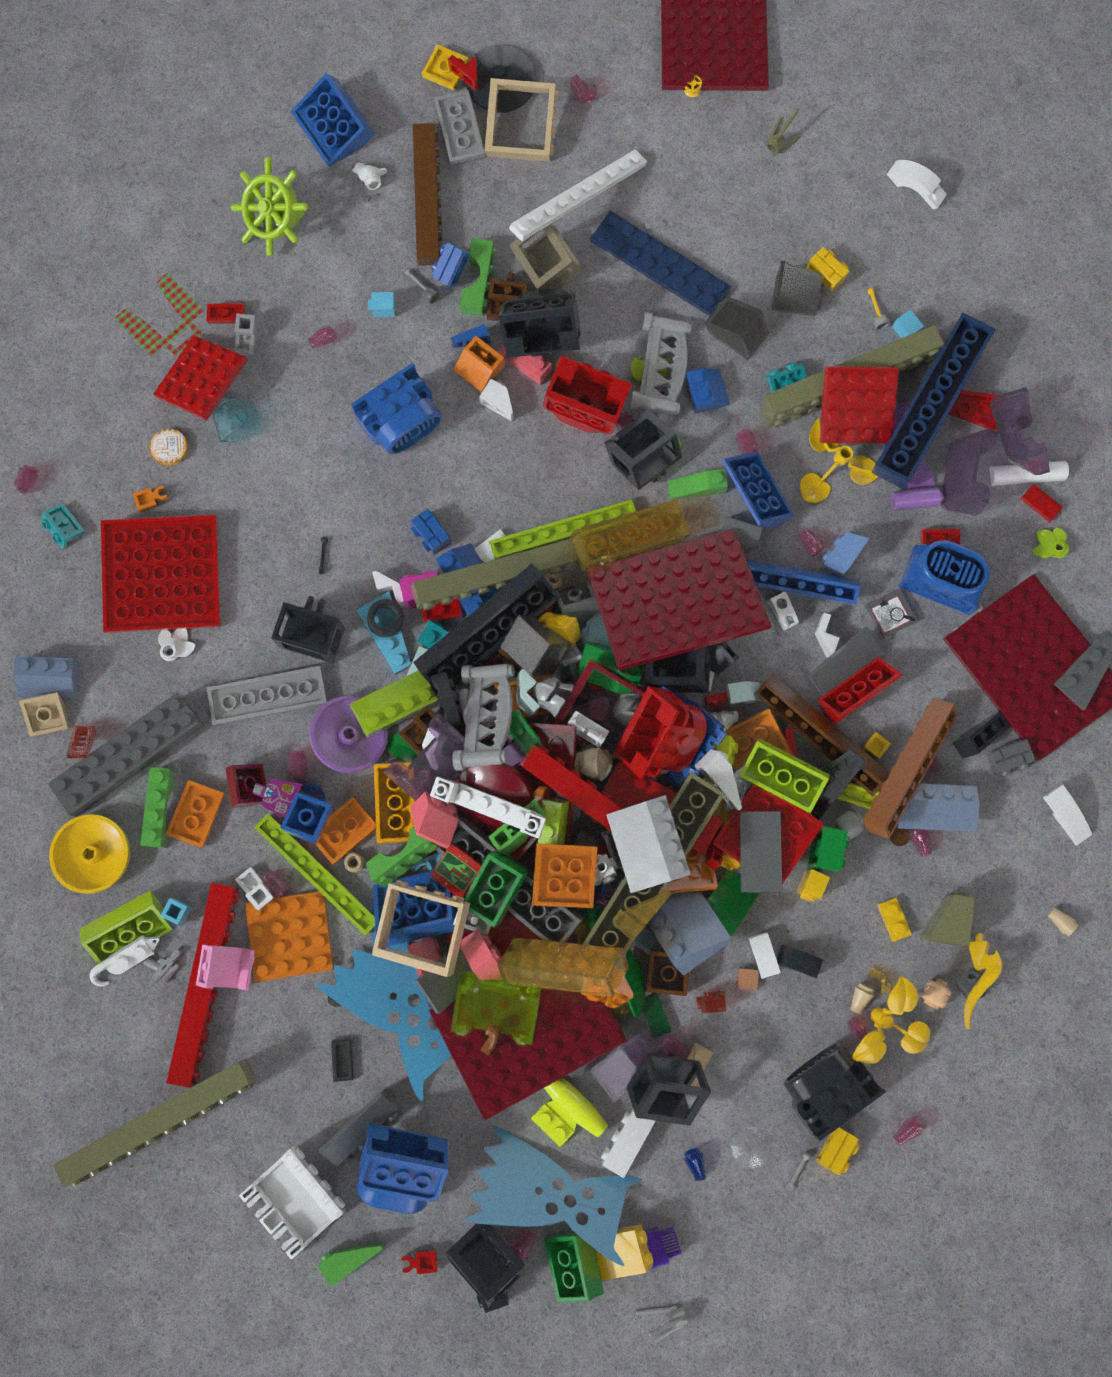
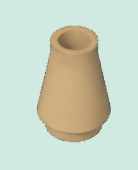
(1065, 923)
(861, 997)

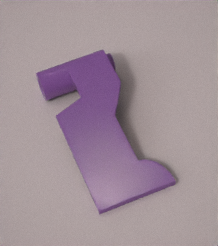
(921, 488)

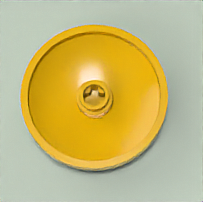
(89, 854)

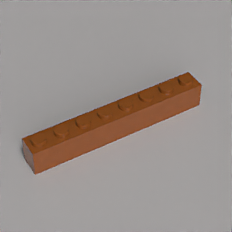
(910, 768)

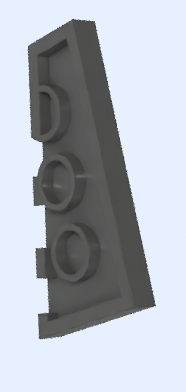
(1087, 671)

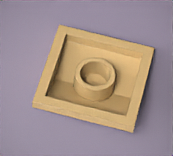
(44, 713)

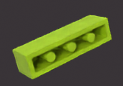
(556, 821)

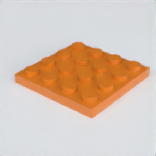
(290, 937)

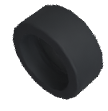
(389, 604)

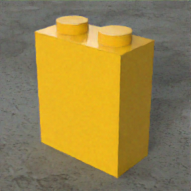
(632, 1249)

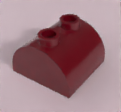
(241, 783)

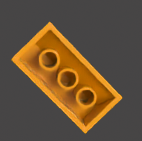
(391, 808)

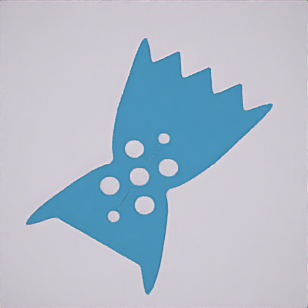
(367, 994)
(513, 1198)

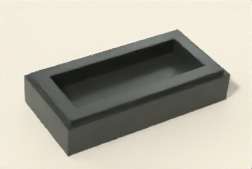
(342, 1060)

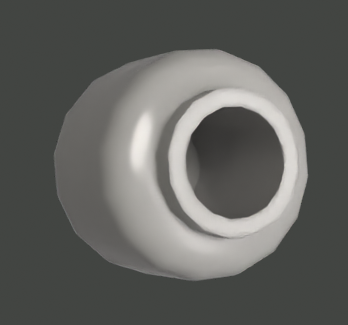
(850, 822)

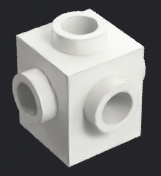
(608, 874)

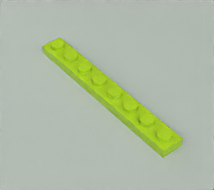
(555, 531)
(316, 874)

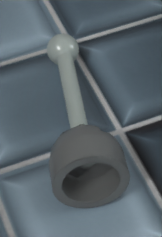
(431, 294)

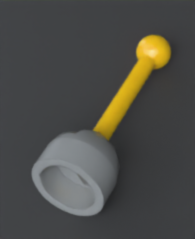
(881, 320)

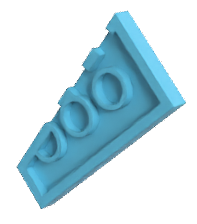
(391, 647)

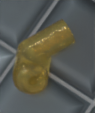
(883, 978)

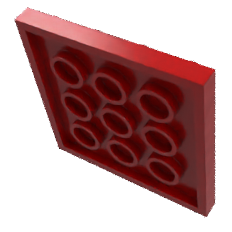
(200, 377)
(858, 404)
(797, 828)

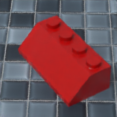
(858, 689)

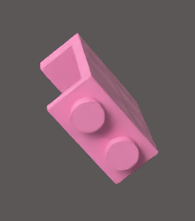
(225, 967)

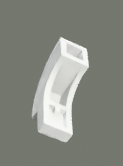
(918, 178)

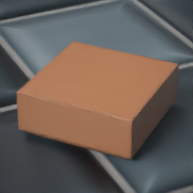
(747, 979)

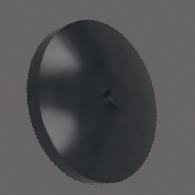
(502, 63)

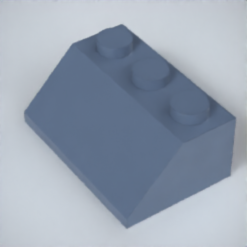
(46, 675)

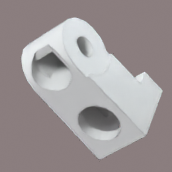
(783, 611)

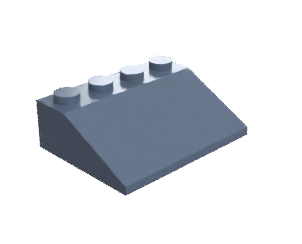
(688, 930)

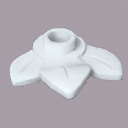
(175, 641)

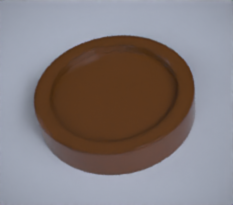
(899, 837)

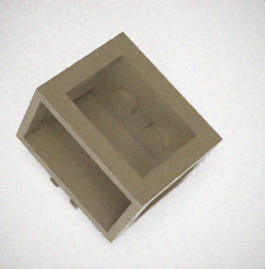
(548, 259)

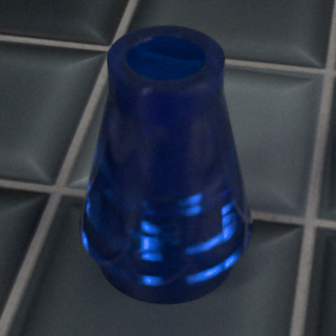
(695, 1163)

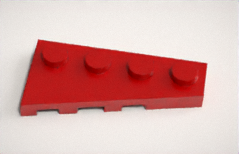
(974, 408)

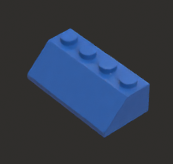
(461, 558)

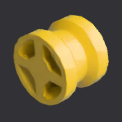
(693, 92)

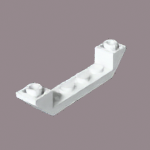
(489, 805)

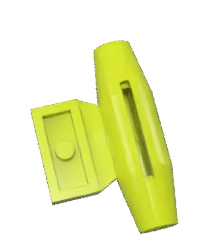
(565, 1110)

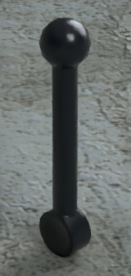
(324, 540)

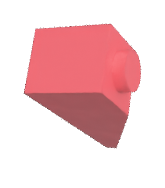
(534, 367)

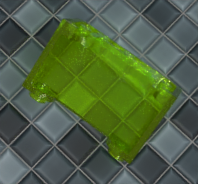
(497, 1004)

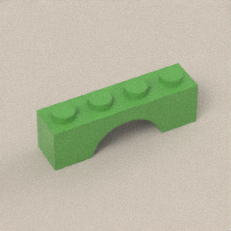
(474, 297)
(154, 822)
(387, 869)

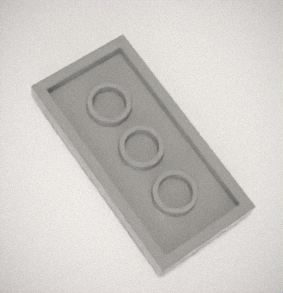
(459, 127)

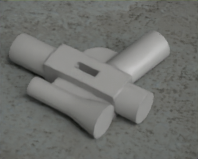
(164, 967)

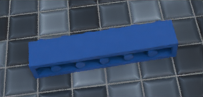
(804, 582)

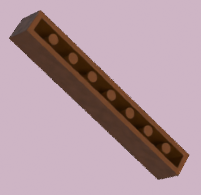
(426, 193)
(819, 730)

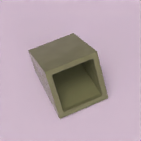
(951, 920)

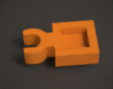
(147, 498)

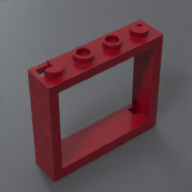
(592, 664)

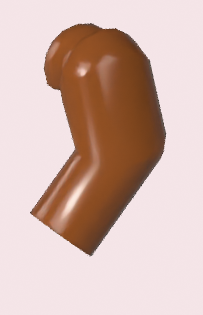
(490, 1043)

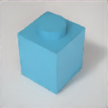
(382, 304)
(907, 324)
(176, 911)

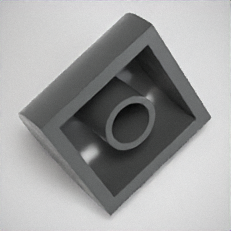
(747, 533)

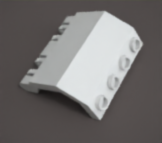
(296, 1200)

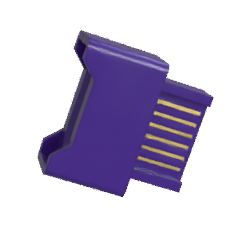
(662, 1245)

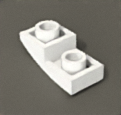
(764, 955)

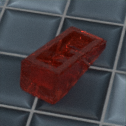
(78, 734)

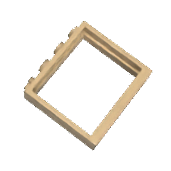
(520, 153)
(380, 946)

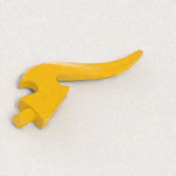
(993, 966)

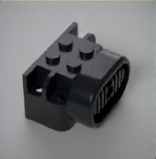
(540, 323)
(831, 1090)

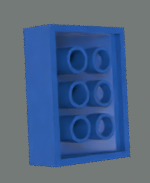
(332, 120)
(758, 490)
(414, 915)

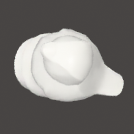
(369, 175)
(726, 718)

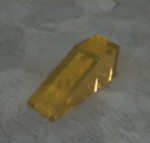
(637, 916)

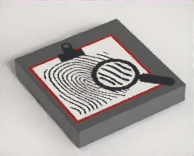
(891, 613)

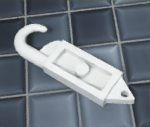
(125, 958)

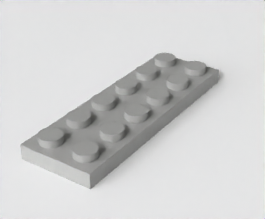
(266, 695)

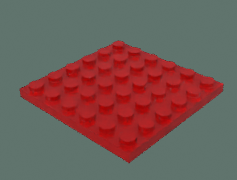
(160, 573)

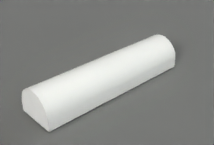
(1016, 475)

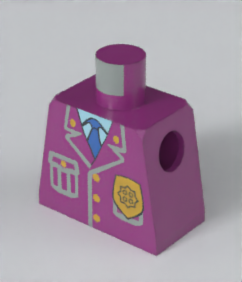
(277, 795)

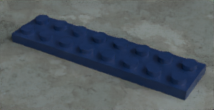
(660, 263)

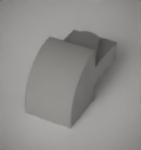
(246, 334)

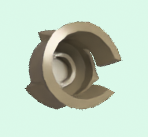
(593, 763)

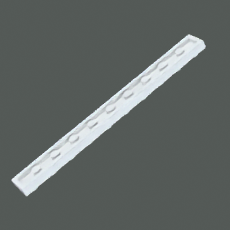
(577, 195)

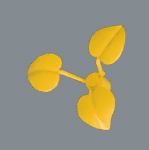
(814, 488)
(916, 1038)

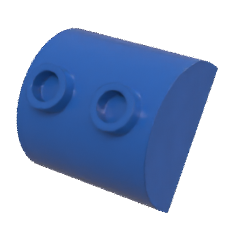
(306, 818)

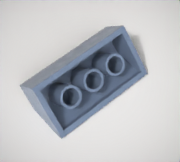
(942, 808)

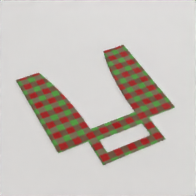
(150, 338)

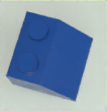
(706, 389)

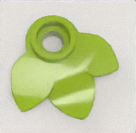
(1048, 543)

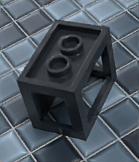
(642, 451)
(309, 631)
(682, 672)
(660, 1088)
(486, 1262)

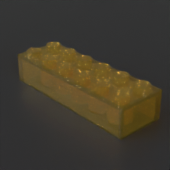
(629, 535)
(563, 966)

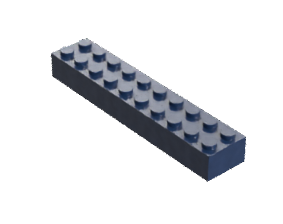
(933, 401)

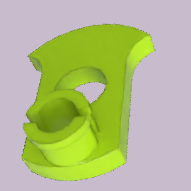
(637, 369)

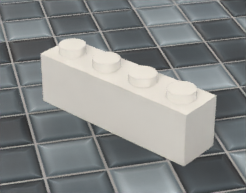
(626, 1143)

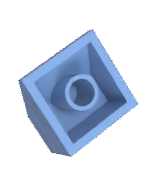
(844, 553)

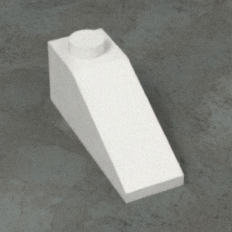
(720, 775)

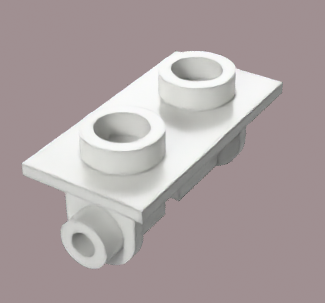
(588, 729)

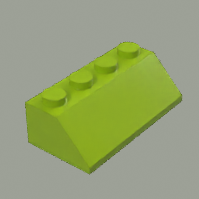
(393, 703)
(784, 775)
(124, 926)

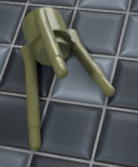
(776, 142)

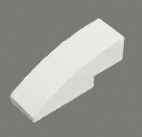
(1068, 814)

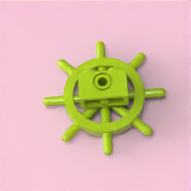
(276, 204)

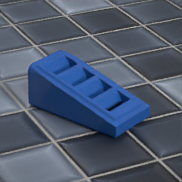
(464, 338)

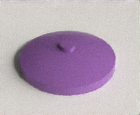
(340, 739)

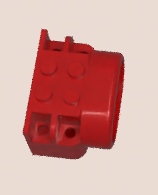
(580, 384)
(661, 734)

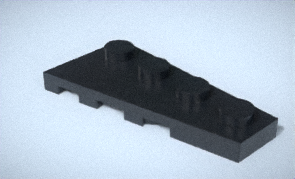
(841, 773)

